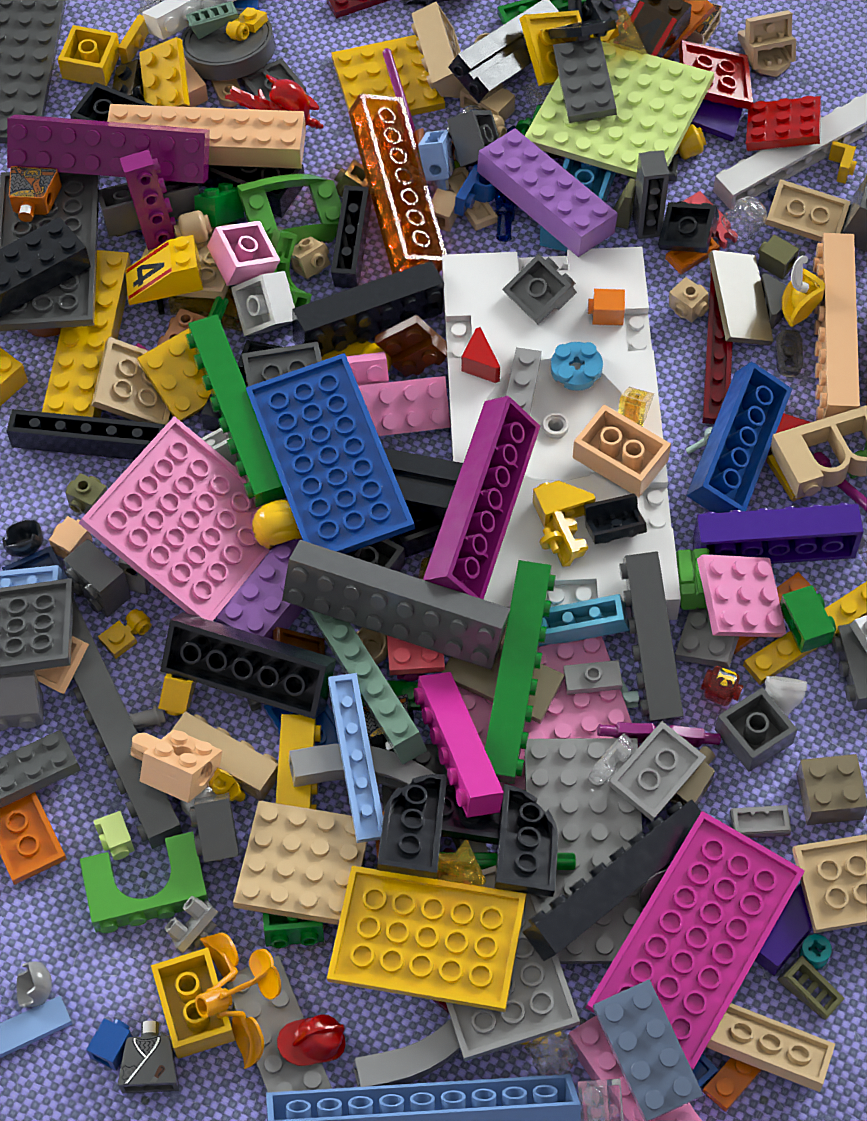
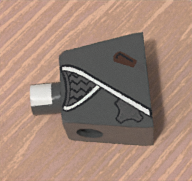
(148, 1062)

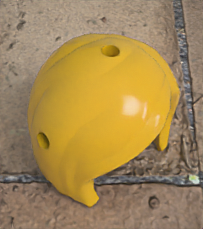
(275, 524)

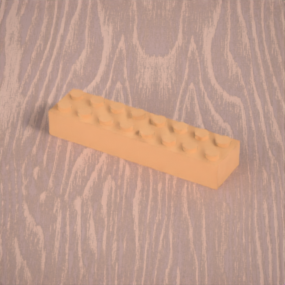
(236, 135)
(836, 327)

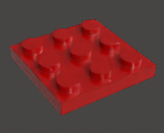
(730, 70)
(784, 123)

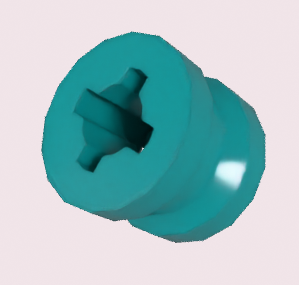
(813, 956)

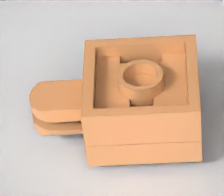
(176, 763)

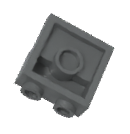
(540, 288)

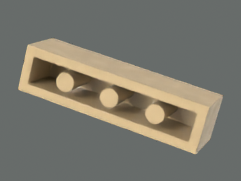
(250, 769)

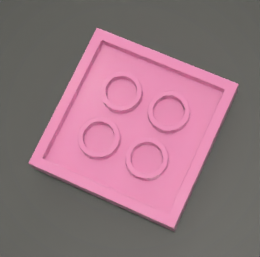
(741, 596)

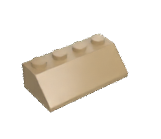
(439, 47)

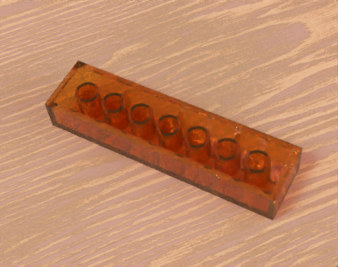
(396, 182)

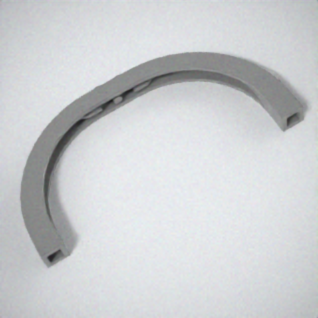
(421, 1058)

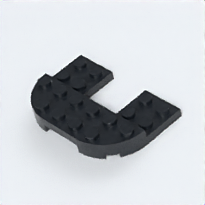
(429, 809)

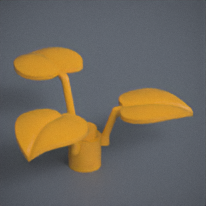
(217, 1000)

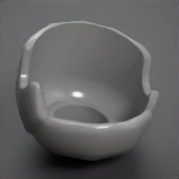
(33, 985)

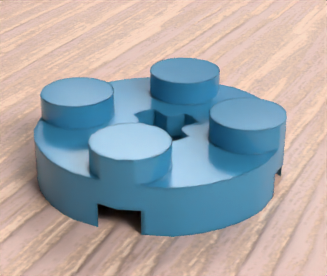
(576, 353)

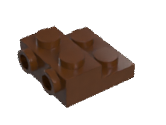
(412, 346)

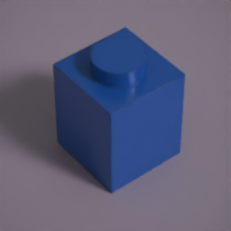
(109, 1043)

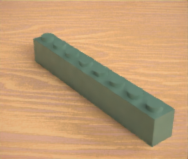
(373, 686)

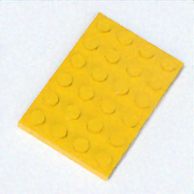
(427, 938)

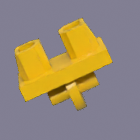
(560, 539)

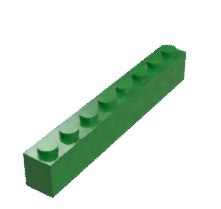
(235, 408)
(517, 668)

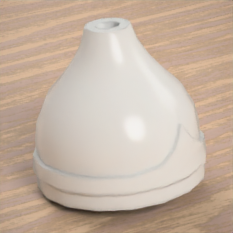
(785, 692)

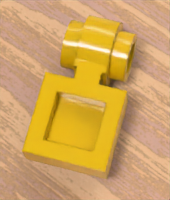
(248, 20)
(120, 638)

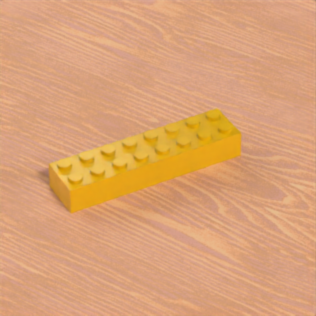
(82, 348)

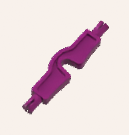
(641, 731)

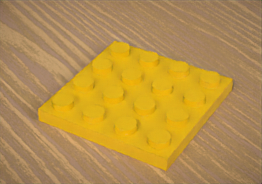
(365, 72)

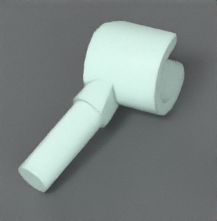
(699, 444)
(631, 698)

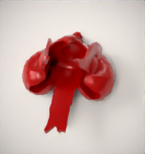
(284, 96)

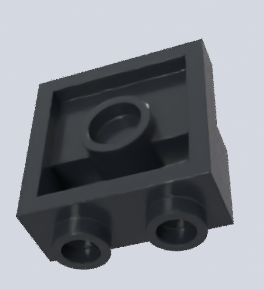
(688, 227)

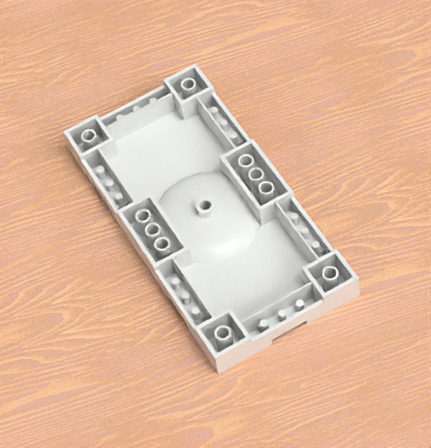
(476, 300)

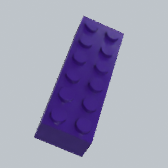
(782, 534)

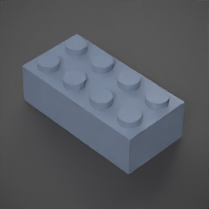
(647, 1051)

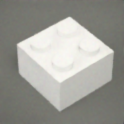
(263, 303)

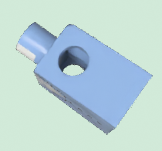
(437, 158)

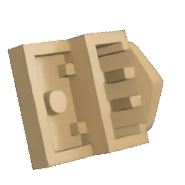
(769, 43)

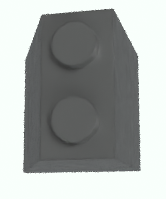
(856, 217)

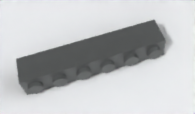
(652, 637)

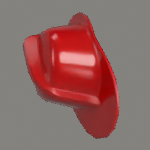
(311, 1040)

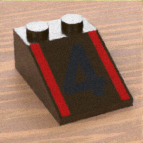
(660, 23)

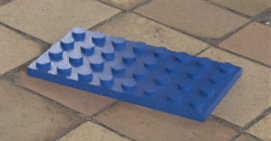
(330, 457)

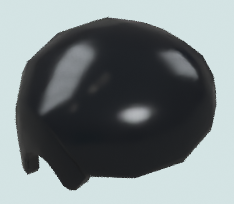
(23, 538)

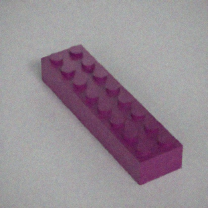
(98, 145)
(483, 498)

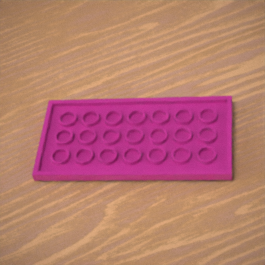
(703, 929)

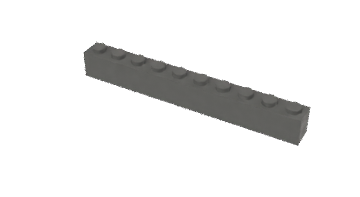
(116, 734)

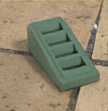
(211, 18)

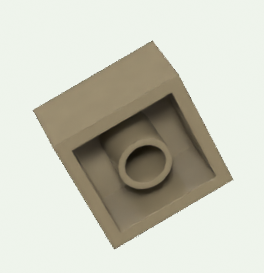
(831, 789)

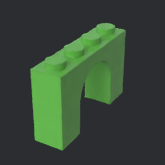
(113, 909)

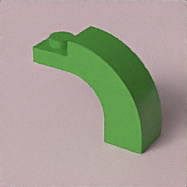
(284, 245)

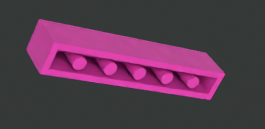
(458, 745)

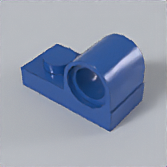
(473, 189)

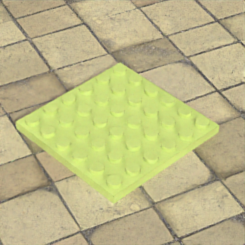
(653, 113)

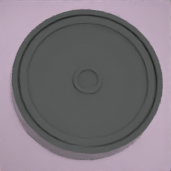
(223, 58)

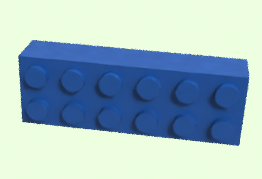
(739, 440)

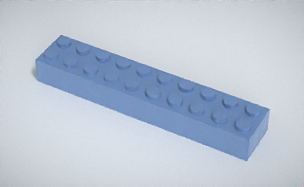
(469, 1100)

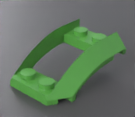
(323, 193)

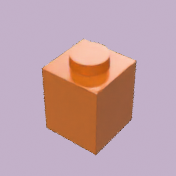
(607, 306)

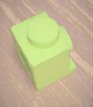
(114, 835)

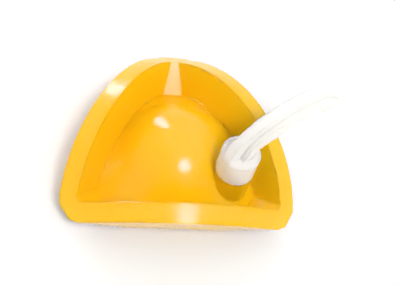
(801, 293)

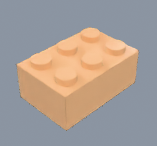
(621, 450)

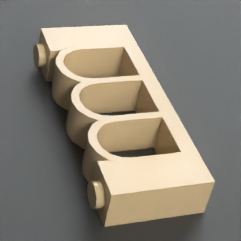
(801, 468)

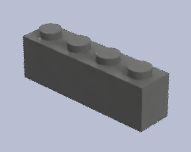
(650, 194)

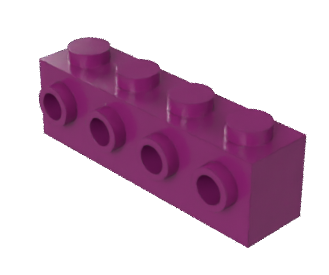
(148, 198)

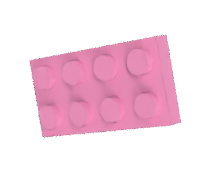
(407, 405)

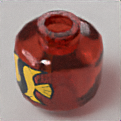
(721, 685)

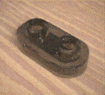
(789, 355)

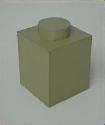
(777, 256)

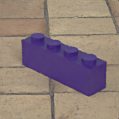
(787, 933)

